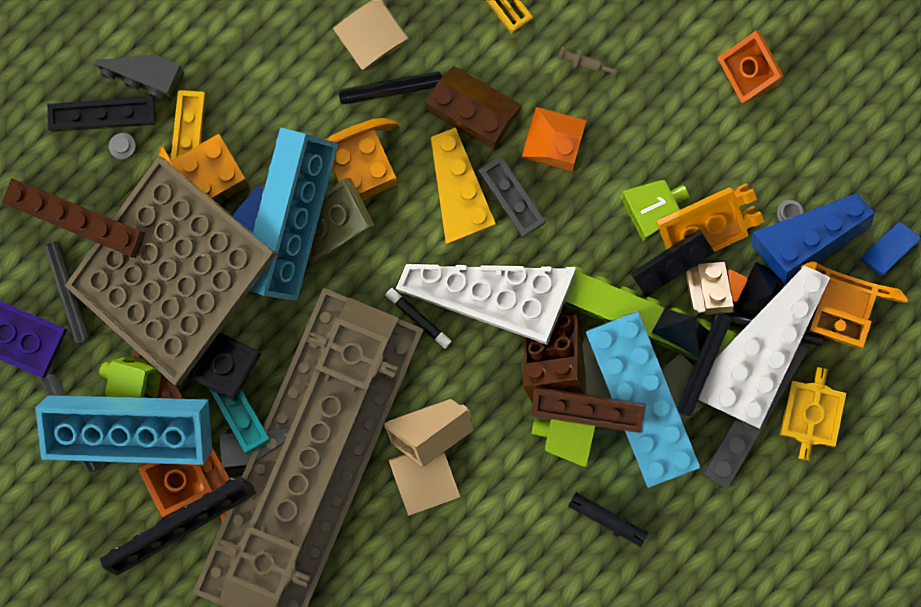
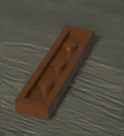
(588, 409)

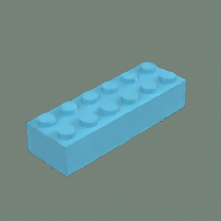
(292, 209)
(636, 376)
(124, 429)

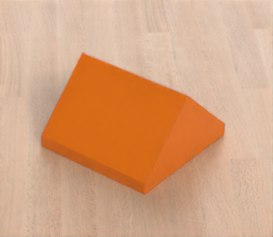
(751, 68)
(174, 485)

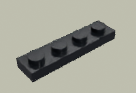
(101, 114)

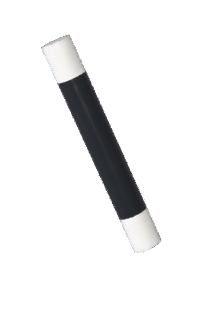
(418, 318)

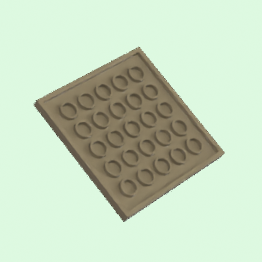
(185, 277)

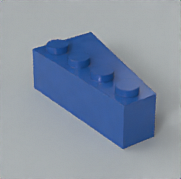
(811, 235)

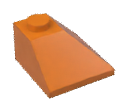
(554, 139)

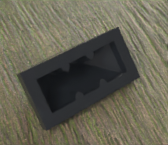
(756, 291)
(681, 331)

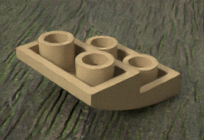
(371, 33)
(426, 485)

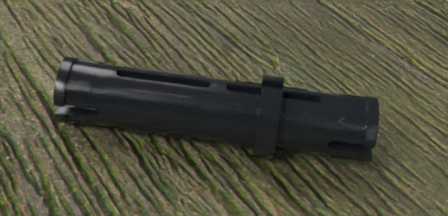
(609, 520)

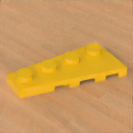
(460, 195)

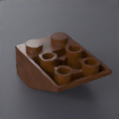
(559, 362)

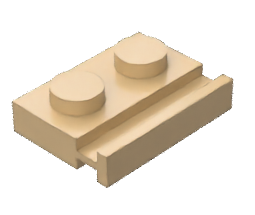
(709, 289)

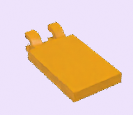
(716, 216)

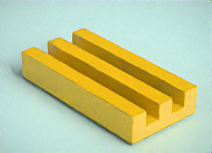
(520, 23)

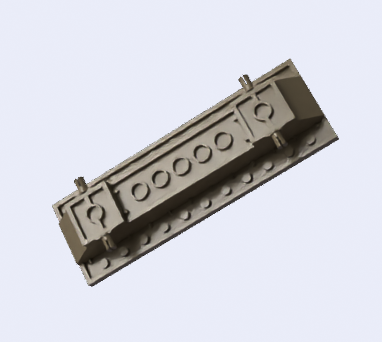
(335, 410)

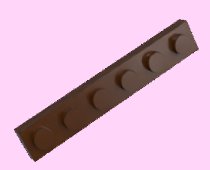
(74, 218)

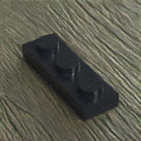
(672, 263)

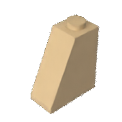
(430, 430)

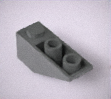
(147, 72)
(233, 455)

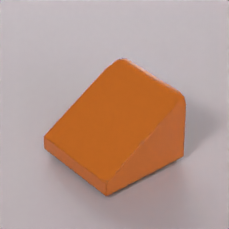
(737, 283)

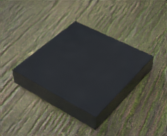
(225, 366)

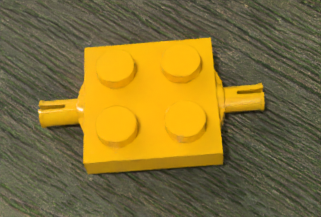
(813, 414)

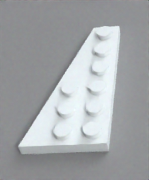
(502, 296)
(755, 362)

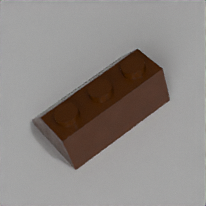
(472, 107)

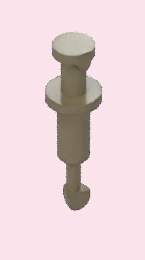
(585, 62)

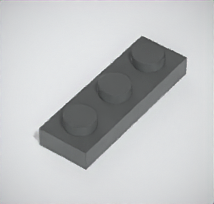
(512, 196)

